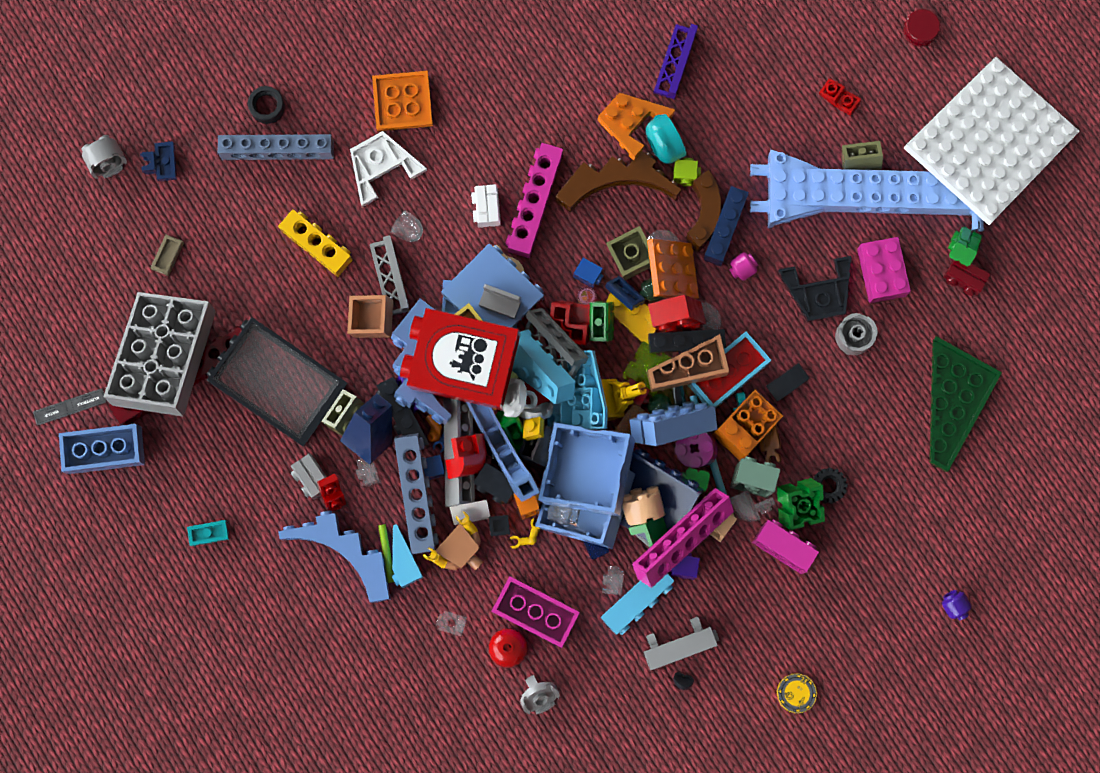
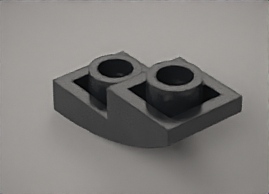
(787, 382)

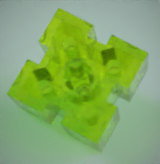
(638, 370)

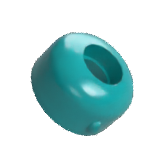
(665, 139)

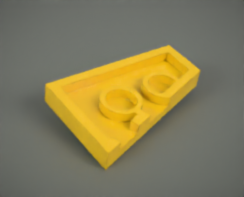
(636, 321)

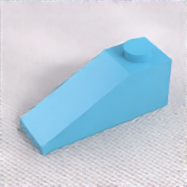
(404, 565)

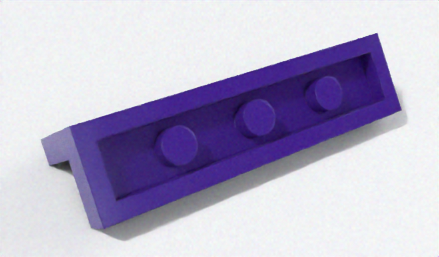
(682, 60)

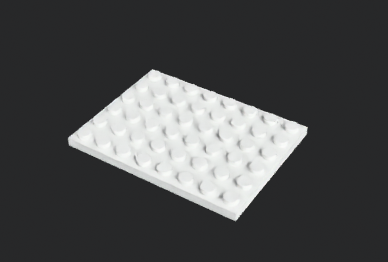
(991, 140)

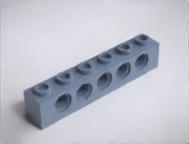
(275, 147)
(417, 542)

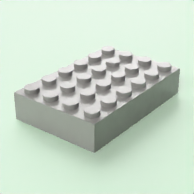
(160, 354)

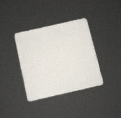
(475, 511)

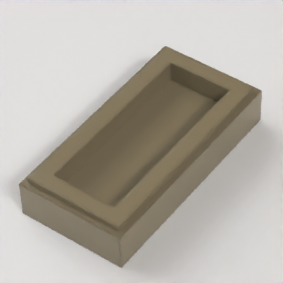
(167, 255)

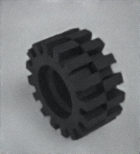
(840, 484)

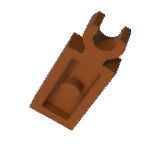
(770, 443)

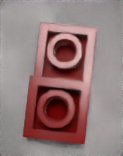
(839, 97)
(331, 493)

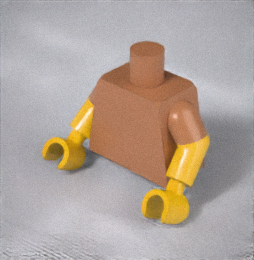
(459, 547)

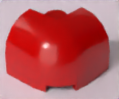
(573, 319)
(469, 456)

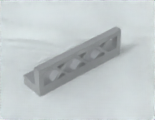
(390, 253)

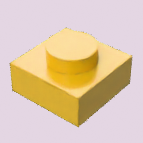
(533, 428)

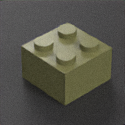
(630, 253)

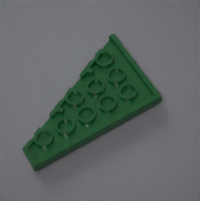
(957, 396)

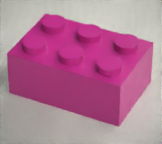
(883, 270)
(785, 546)

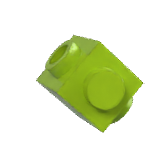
(686, 171)

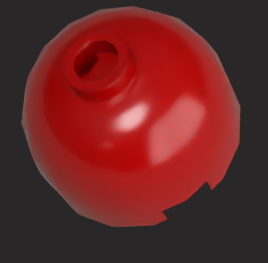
(512, 656)

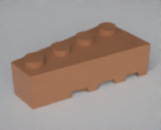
(692, 366)

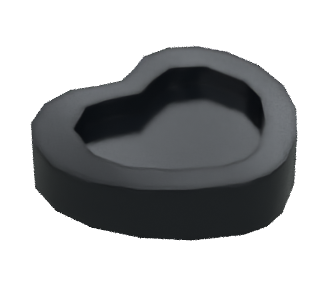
(683, 681)

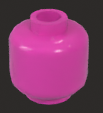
(743, 266)

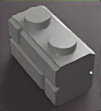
(308, 473)

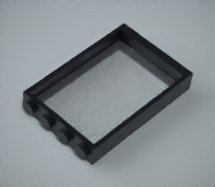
(276, 381)

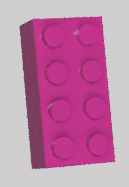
(535, 612)

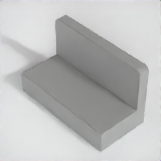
(500, 301)

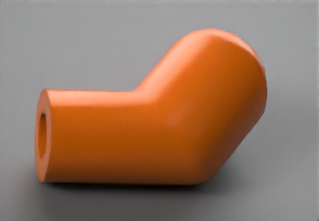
(435, 430)

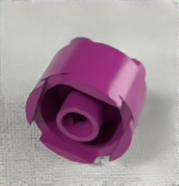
(705, 457)

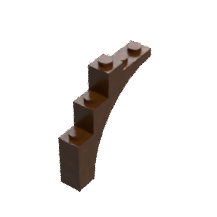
(615, 173)

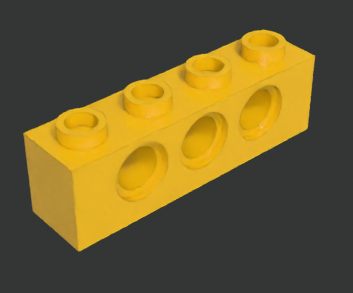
(290, 228)

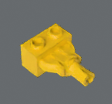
(617, 394)

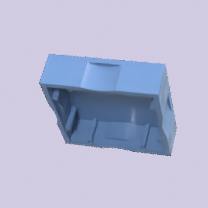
(587, 469)
(590, 527)

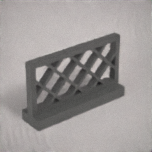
(557, 340)

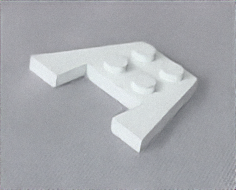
(375, 159)

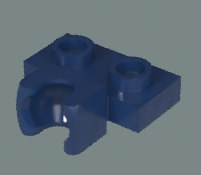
(161, 162)

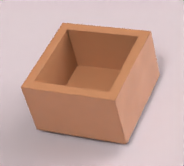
(370, 316)

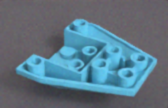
(588, 403)

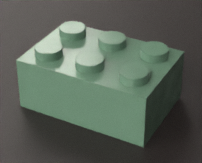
(755, 477)

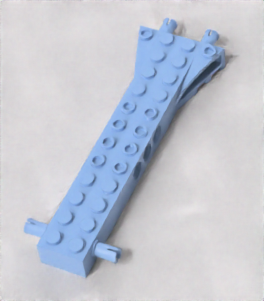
(805, 190)

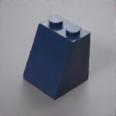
(370, 429)

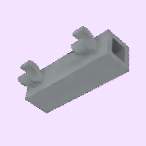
(680, 648)

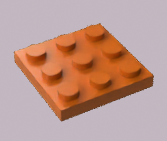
(402, 101)
(672, 268)

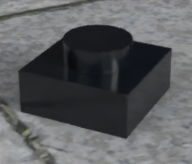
(499, 525)

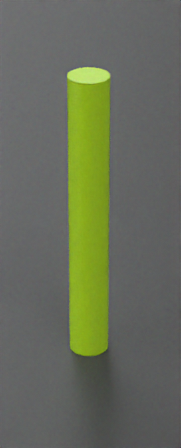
(386, 552)

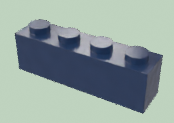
(725, 226)

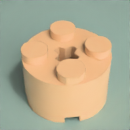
(642, 505)

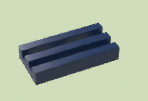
(624, 294)

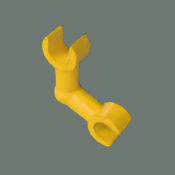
(527, 540)

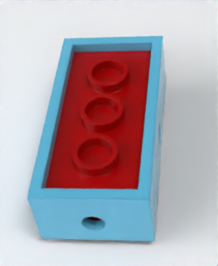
(744, 362)

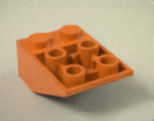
(747, 425)

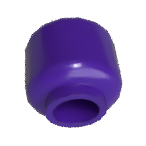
(956, 605)

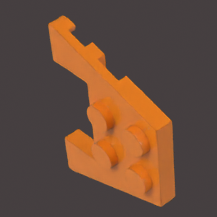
(625, 115)

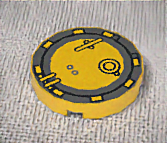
(796, 693)

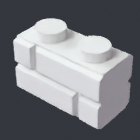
(487, 206)

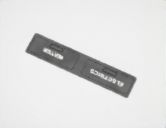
(69, 406)

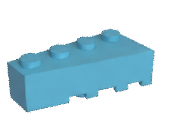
(540, 370)

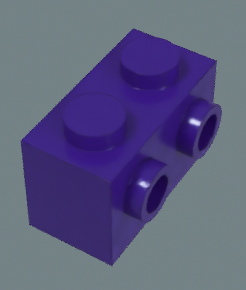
(686, 568)

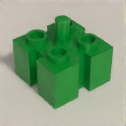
(800, 503)

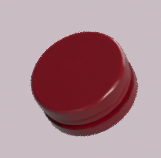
(921, 27)

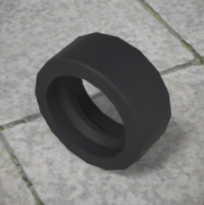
(263, 91)

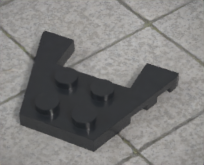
(822, 298)

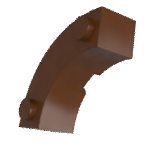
(710, 207)

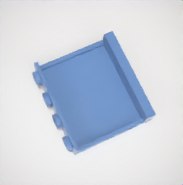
(494, 270)

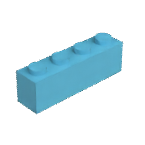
(633, 604)

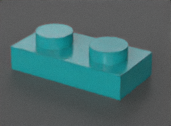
(208, 533)

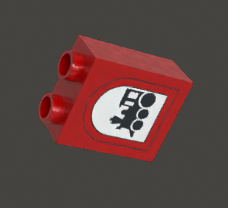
(461, 358)

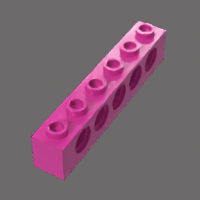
(553, 156)
(683, 538)

